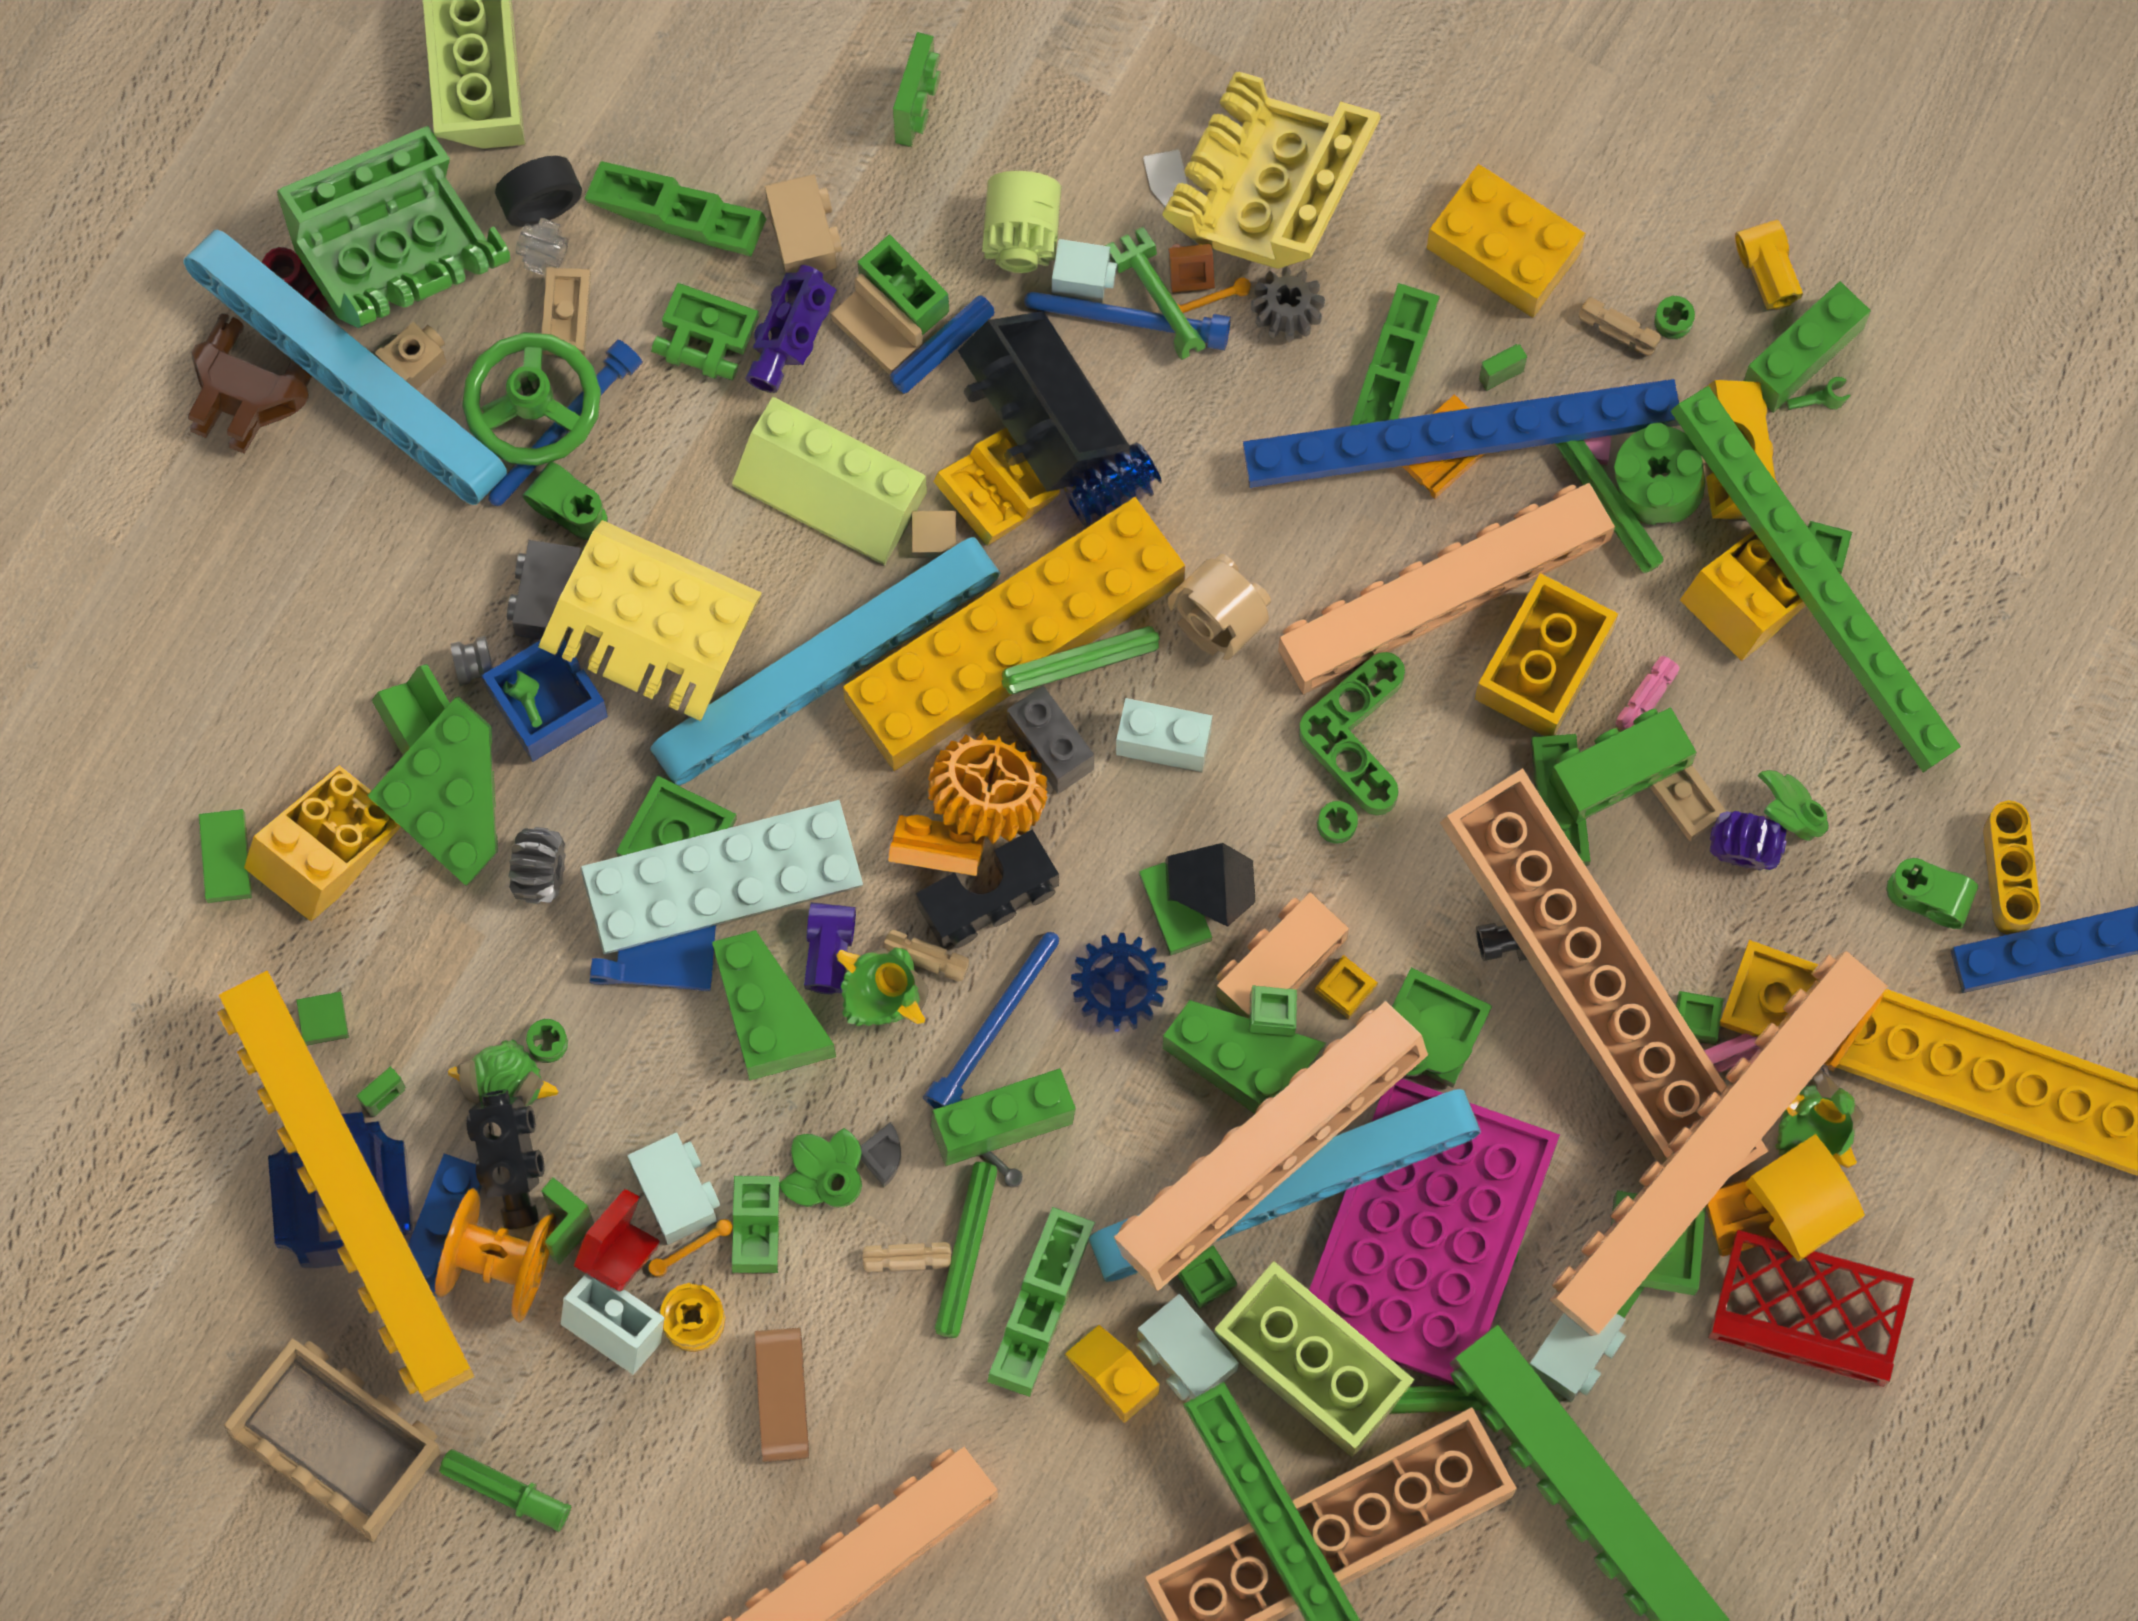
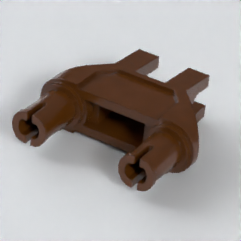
(241, 388)

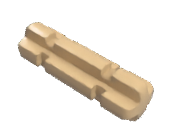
(1619, 326)
(929, 956)
(906, 1257)

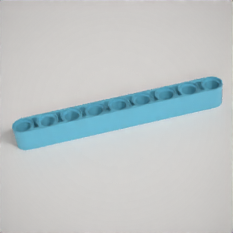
(345, 367)
(825, 661)
(1339, 1165)

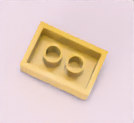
(1505, 240)
(1546, 656)

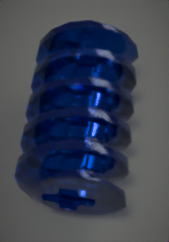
(1112, 483)

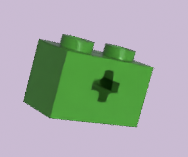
(905, 283)

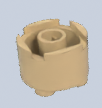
(1220, 607)

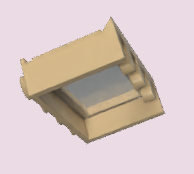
(333, 1437)

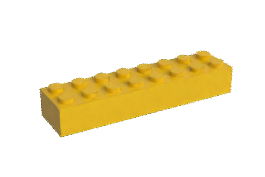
(1040, 611)

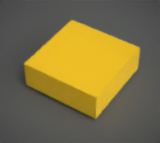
(1346, 987)

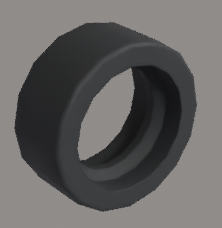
(537, 190)

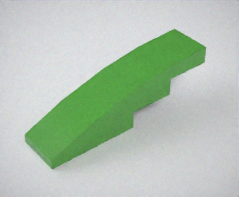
(674, 208)
(1396, 356)
(1041, 1301)

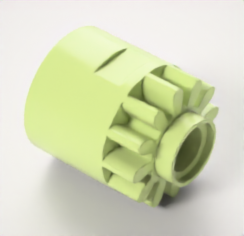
(1021, 220)

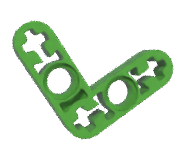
(1341, 724)

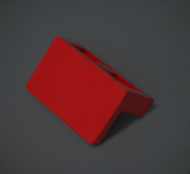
(615, 1248)

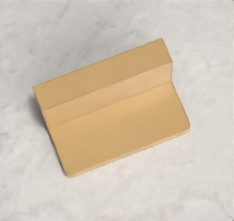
(877, 325)

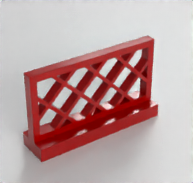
(1801, 1346)

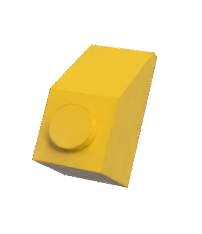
(1113, 1372)

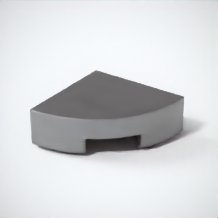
(882, 1154)

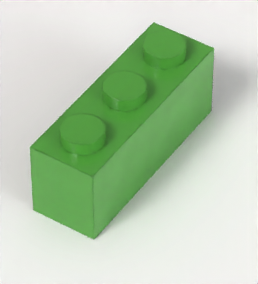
(1808, 345)
(1622, 763)
(1002, 1117)

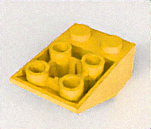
(1743, 597)
(320, 843)

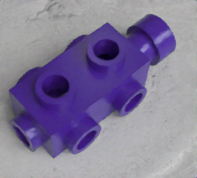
(791, 326)

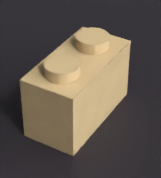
(801, 224)

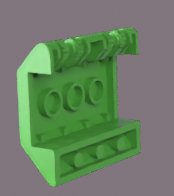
(386, 229)

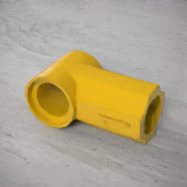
(1766, 253)

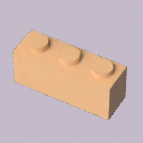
(1284, 955)

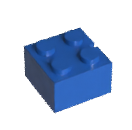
(560, 701)

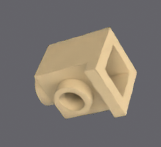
(419, 367)

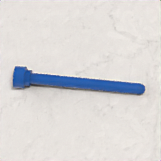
(1212, 330)
(619, 362)
(950, 1089)

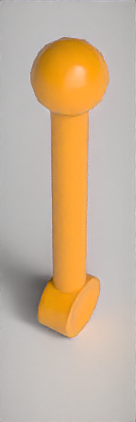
(1241, 288)
(659, 1267)

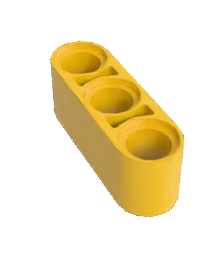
(2016, 848)

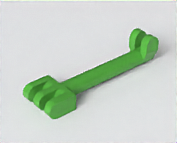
(1137, 257)

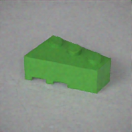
(767, 1010)
(1235, 1060)

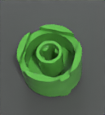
(1660, 451)

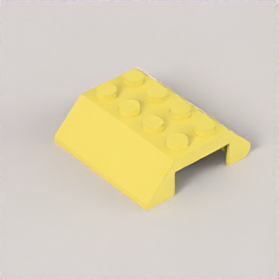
(1271, 178)
(653, 613)

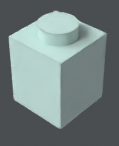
(1082, 270)

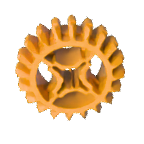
(961, 781)

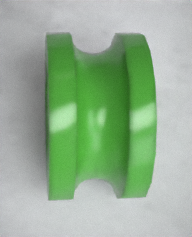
(1683, 326)
(1324, 823)
(536, 1033)

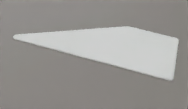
(1164, 173)

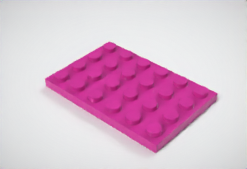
(1433, 1244)

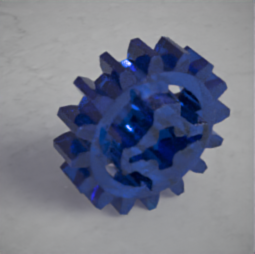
(1102, 982)

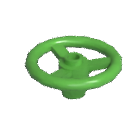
(523, 382)

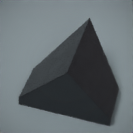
(1212, 881)

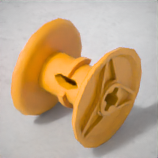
(494, 1255)

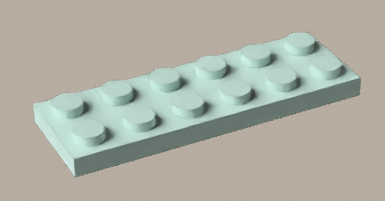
(721, 876)

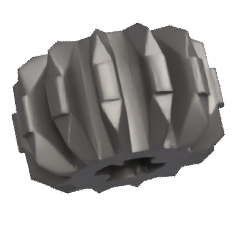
(1291, 290)
(537, 865)

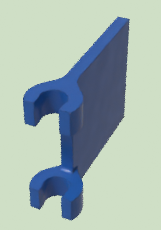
(672, 962)

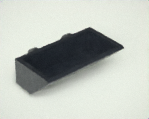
(1041, 398)

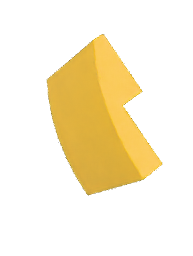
(990, 491)
(1806, 1197)

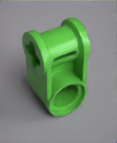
(563, 498)
(1938, 893)

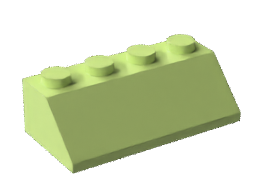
(474, 72)
(829, 480)
(1313, 1359)

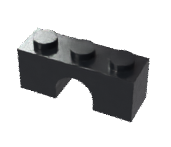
(957, 913)

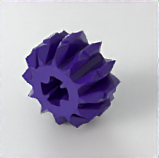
(1748, 840)

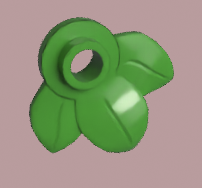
(1794, 806)
(1437, 1029)
(818, 1166)

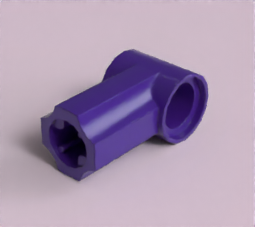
(828, 931)

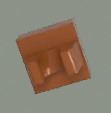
(1191, 267)

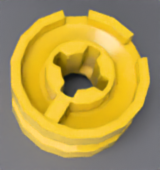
(692, 1336)

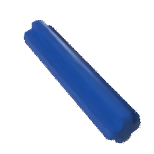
(942, 344)

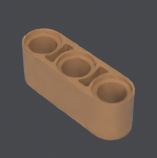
(781, 1394)

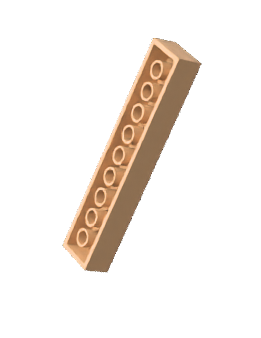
(1587, 961)

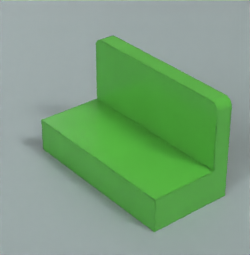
(411, 707)
(574, 1216)

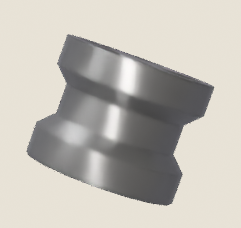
(471, 660)

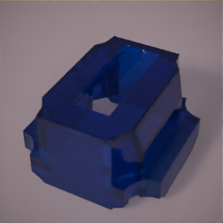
(296, 1210)

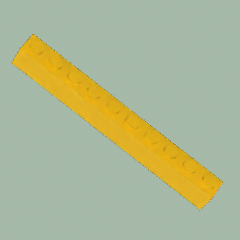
(346, 1187)

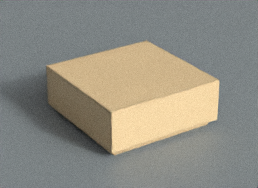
(933, 533)

